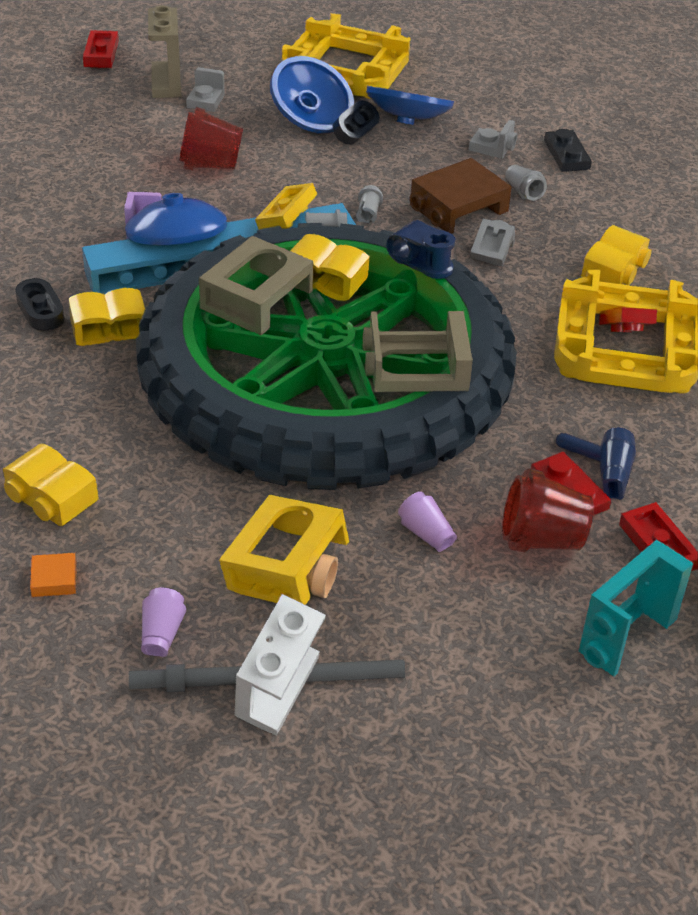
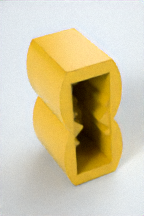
(617, 256)
(336, 269)
(107, 316)
(50, 484)

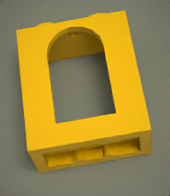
(269, 577)

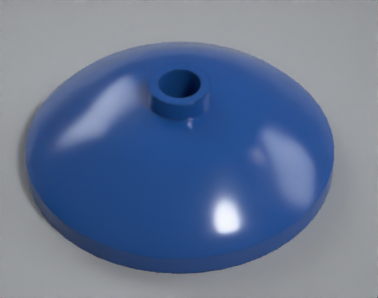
(310, 93)
(408, 105)
(175, 221)

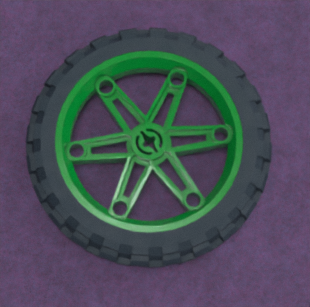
(359, 439)

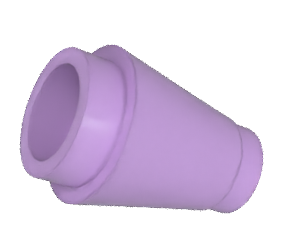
(426, 520)
(160, 620)

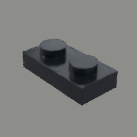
(567, 150)

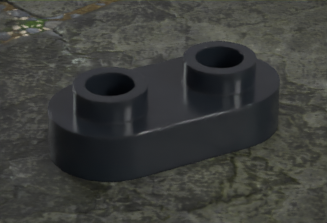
(356, 122)
(39, 304)

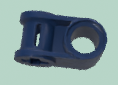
(423, 249)

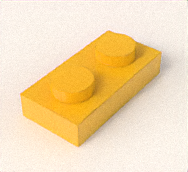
(286, 206)

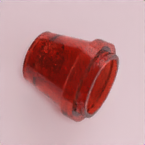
(209, 142)
(545, 514)

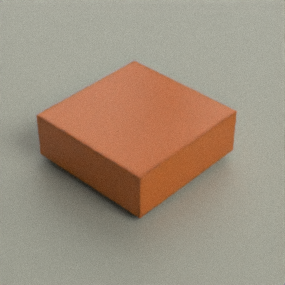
(53, 574)

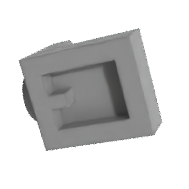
(207, 90)
(494, 143)
(493, 242)

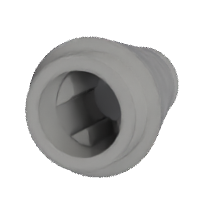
(526, 182)

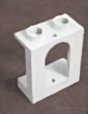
(277, 668)

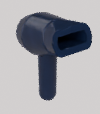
(614, 454)

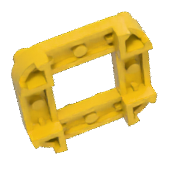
(389, 49)
(575, 340)

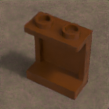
(457, 192)

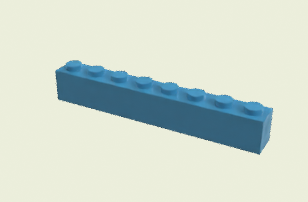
(144, 265)

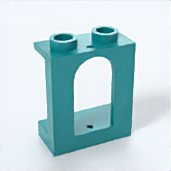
(658, 594)

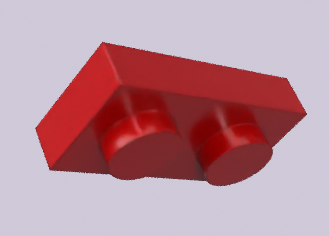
(100, 49)
(628, 319)
(566, 472)
(652, 523)

